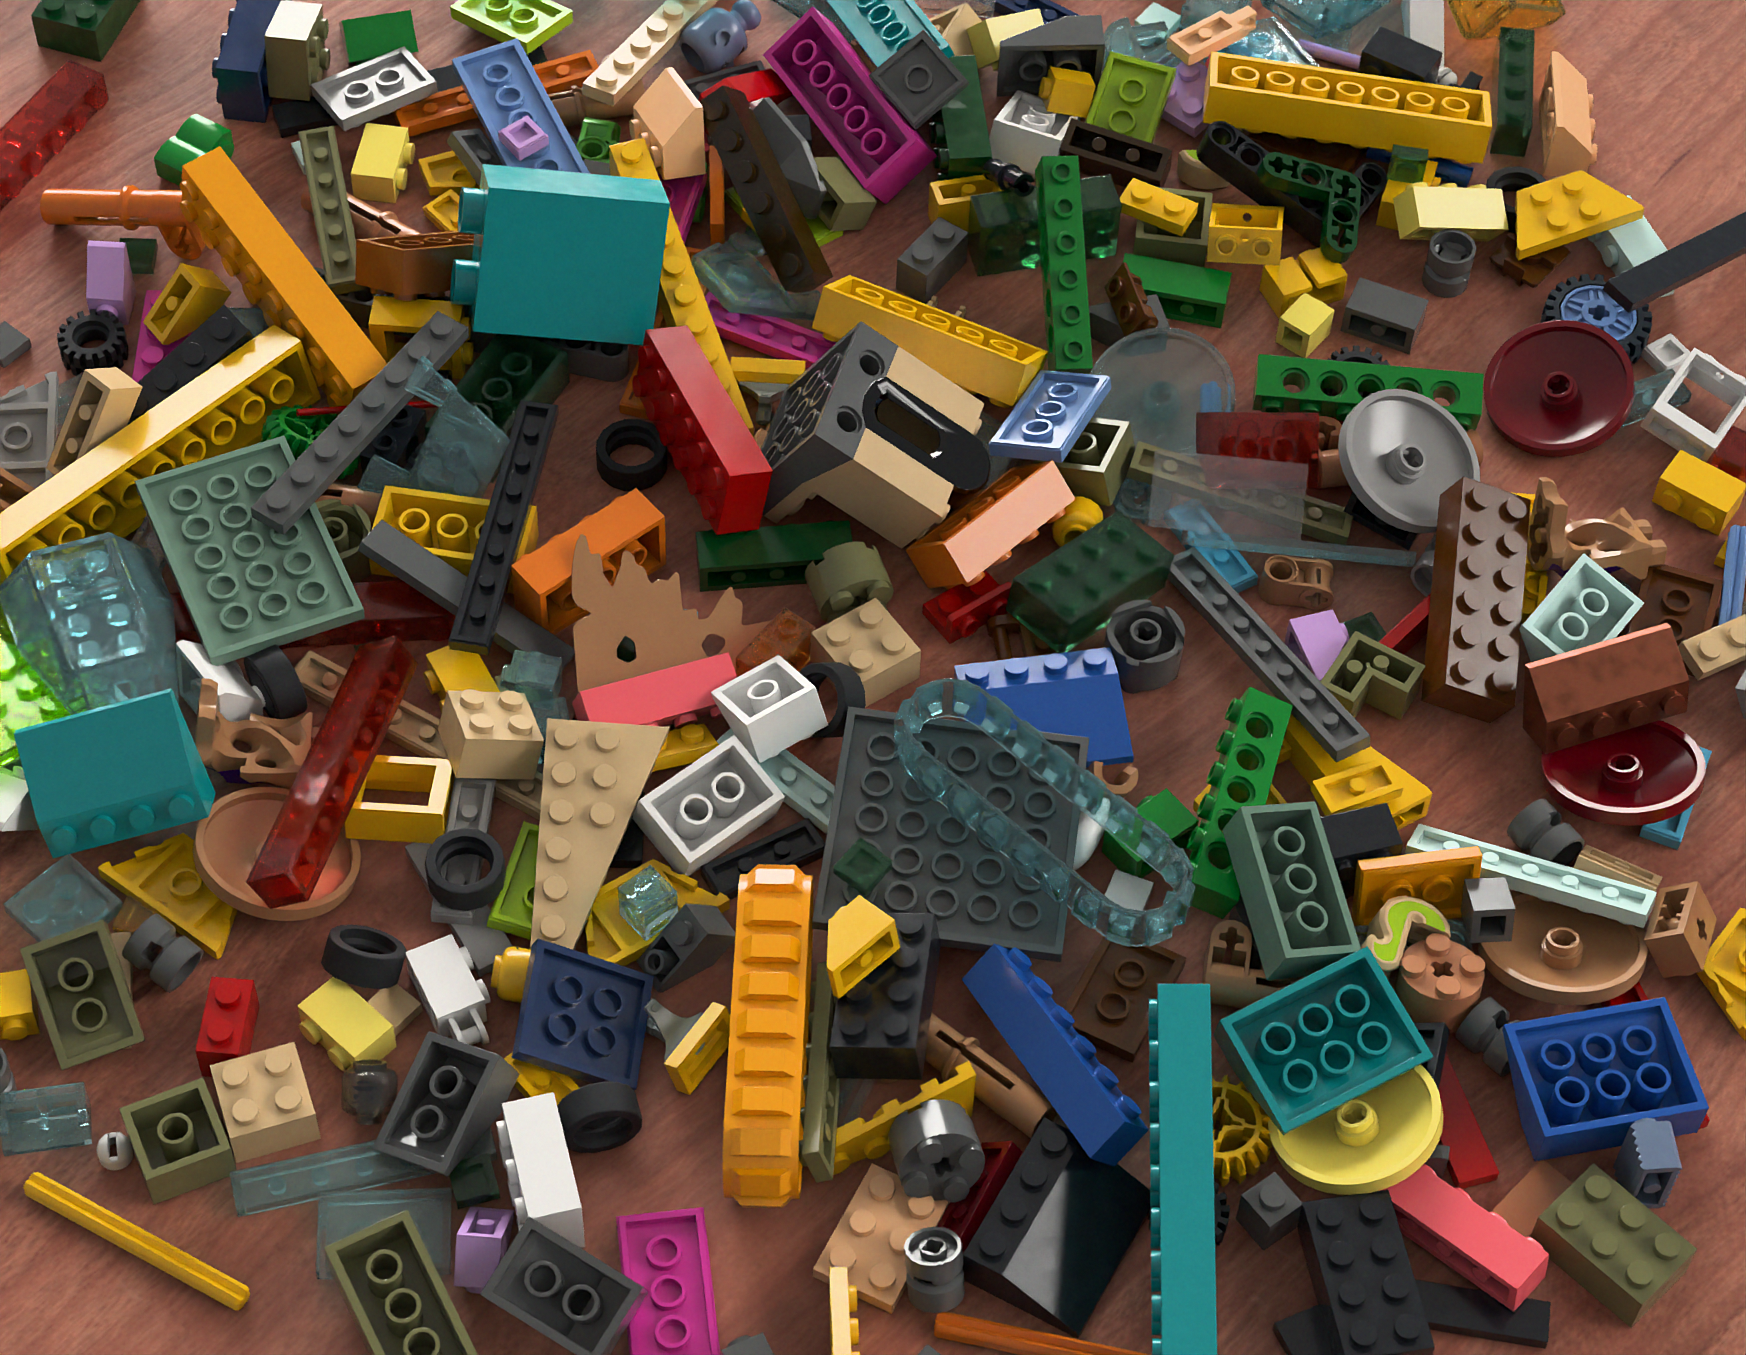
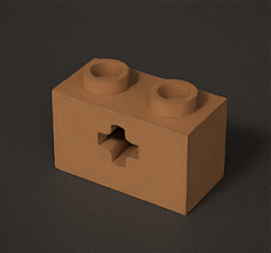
(1680, 930)

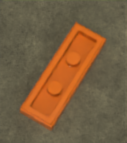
(717, 222)

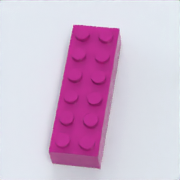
(848, 106)

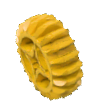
(1246, 1131)

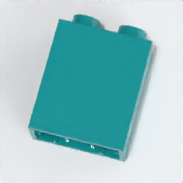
(561, 254)

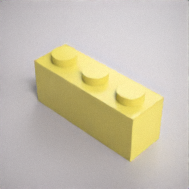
(1430, 209)

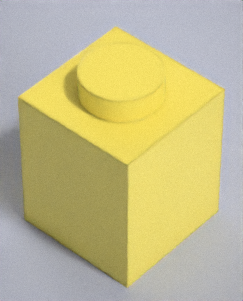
(1304, 325)

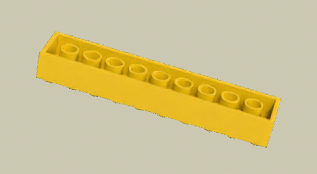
(199, 421)

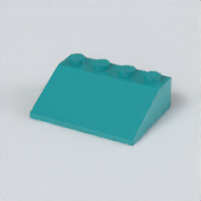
(113, 773)
(1322, 1041)

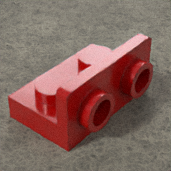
(965, 609)

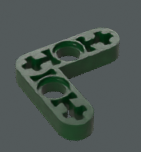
(1327, 190)

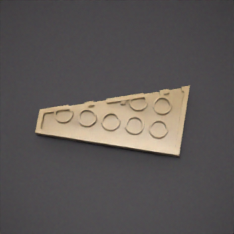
(586, 805)

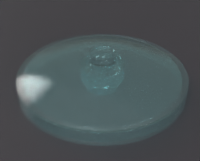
(1162, 382)

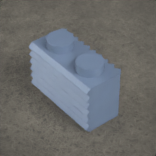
(1648, 1162)

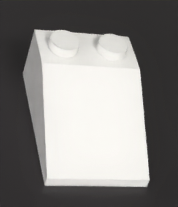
(1027, 132)

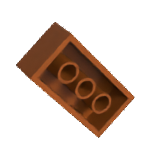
(411, 263)

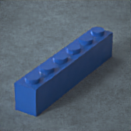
(1055, 1054)

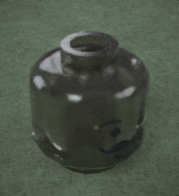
(369, 1090)

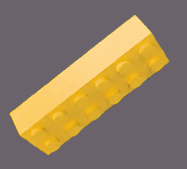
(952, 346)

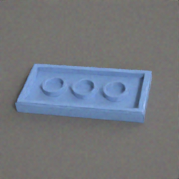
(1050, 416)

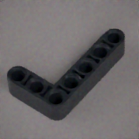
(1238, 159)

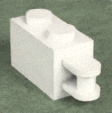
(449, 990)

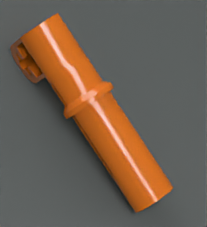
(126, 208)

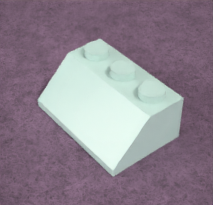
(1579, 612)

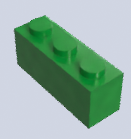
(1184, 290)

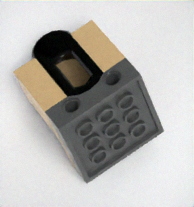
(875, 439)

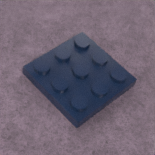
(582, 1015)

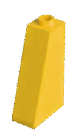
(1316, 763)

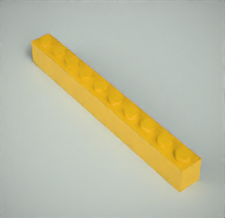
(679, 288)

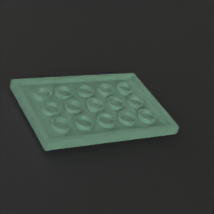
(237, 574)

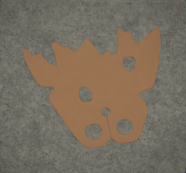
(648, 616)

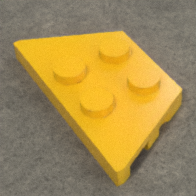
(1568, 211)
(170, 876)
(613, 938)
(1726, 971)

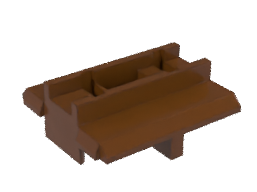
(1528, 270)

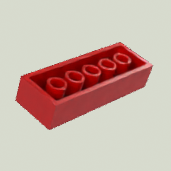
(702, 430)

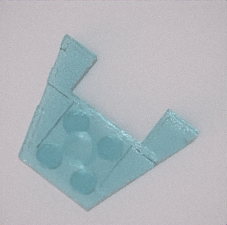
(744, 283)
(458, 451)

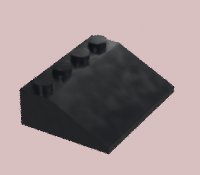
(1056, 1231)

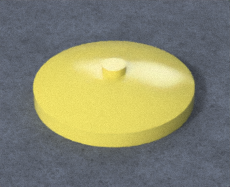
(1367, 1140)

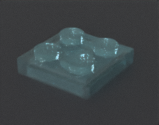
(62, 901)

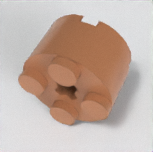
(1439, 981)

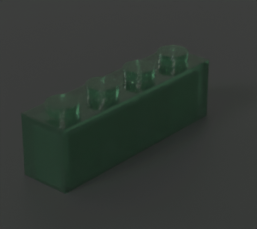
(1512, 91)

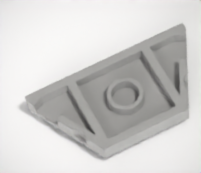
(29, 430)

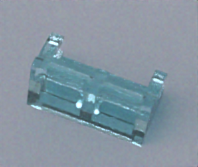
(45, 1119)

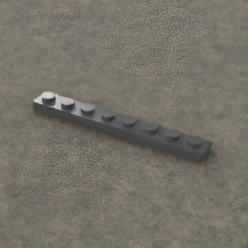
(356, 426)
(1267, 656)

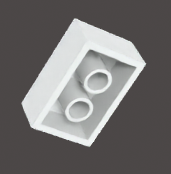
(708, 807)
(540, 1166)

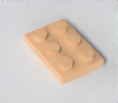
(874, 1236)

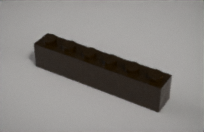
(764, 191)

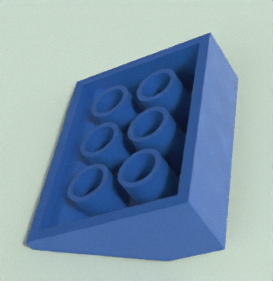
(1062, 695)
(1599, 1071)

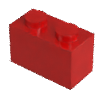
(227, 1022)

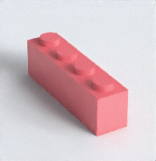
(659, 697)
(1468, 1237)

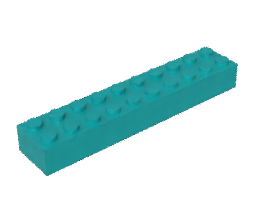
(1182, 1171)

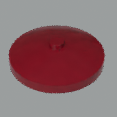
(1559, 388)
(1628, 775)

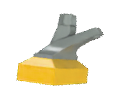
(765, 381)
(690, 1042)

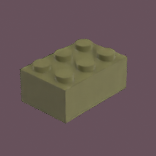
(1613, 1245)

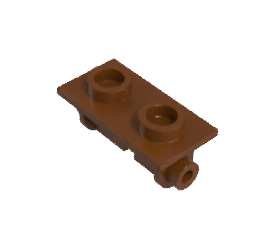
(1129, 301)

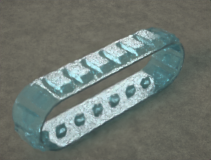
(1081, 787)

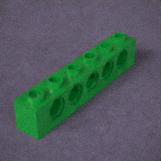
(1063, 264)
(1310, 375)
(1241, 774)

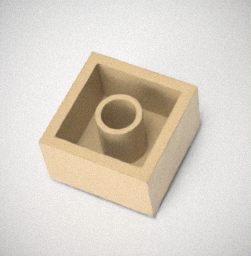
(872, 646)
(490, 735)
(265, 1102)

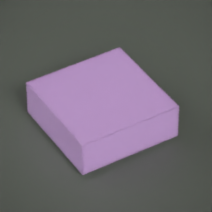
(523, 138)

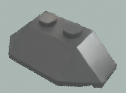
(792, 156)

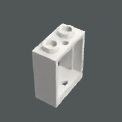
(1682, 431)

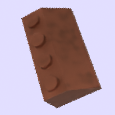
(1604, 689)

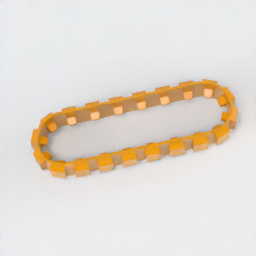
(768, 1037)

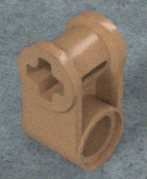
(1295, 580)

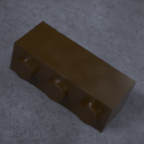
(1115, 154)

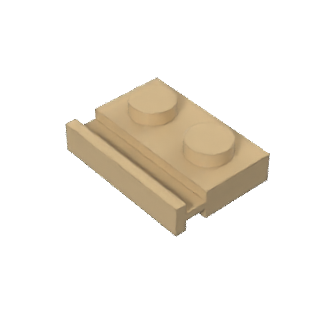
(1611, 867)

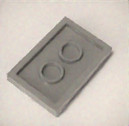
(374, 88)

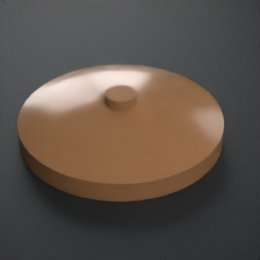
(232, 839)
(1566, 954)

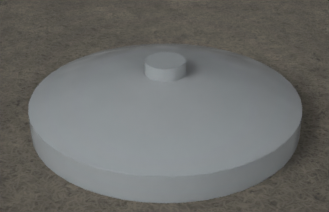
(1403, 455)

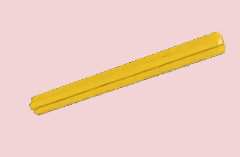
(137, 1241)

